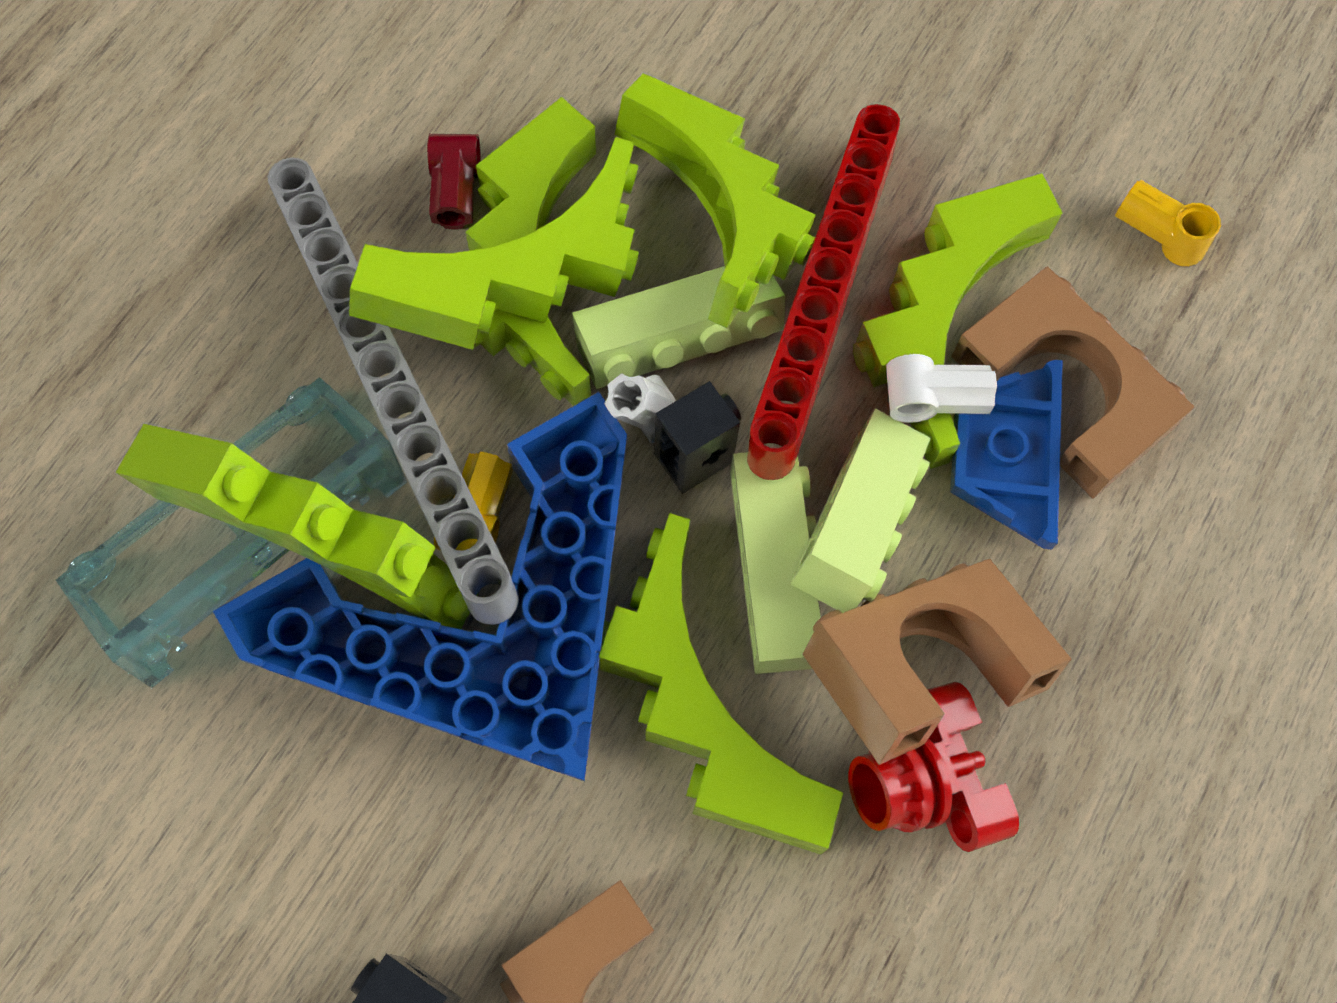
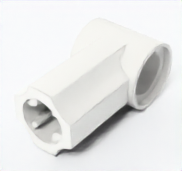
(923, 389)
(638, 400)

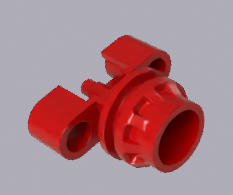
(936, 783)

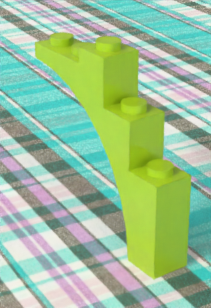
(735, 186)
(521, 188)
(964, 244)
(458, 292)
(297, 515)
(741, 780)

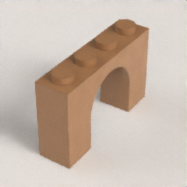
(1053, 319)
(969, 607)
(576, 950)

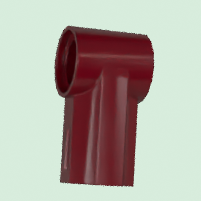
(453, 175)

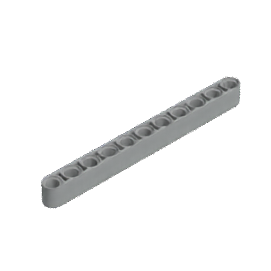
(374, 355)

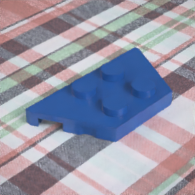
(1013, 455)

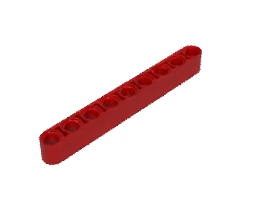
(822, 295)

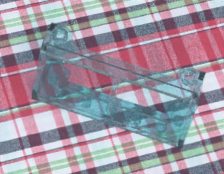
(147, 639)

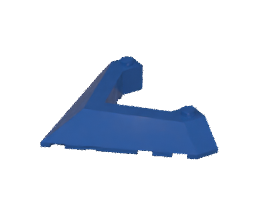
(509, 691)

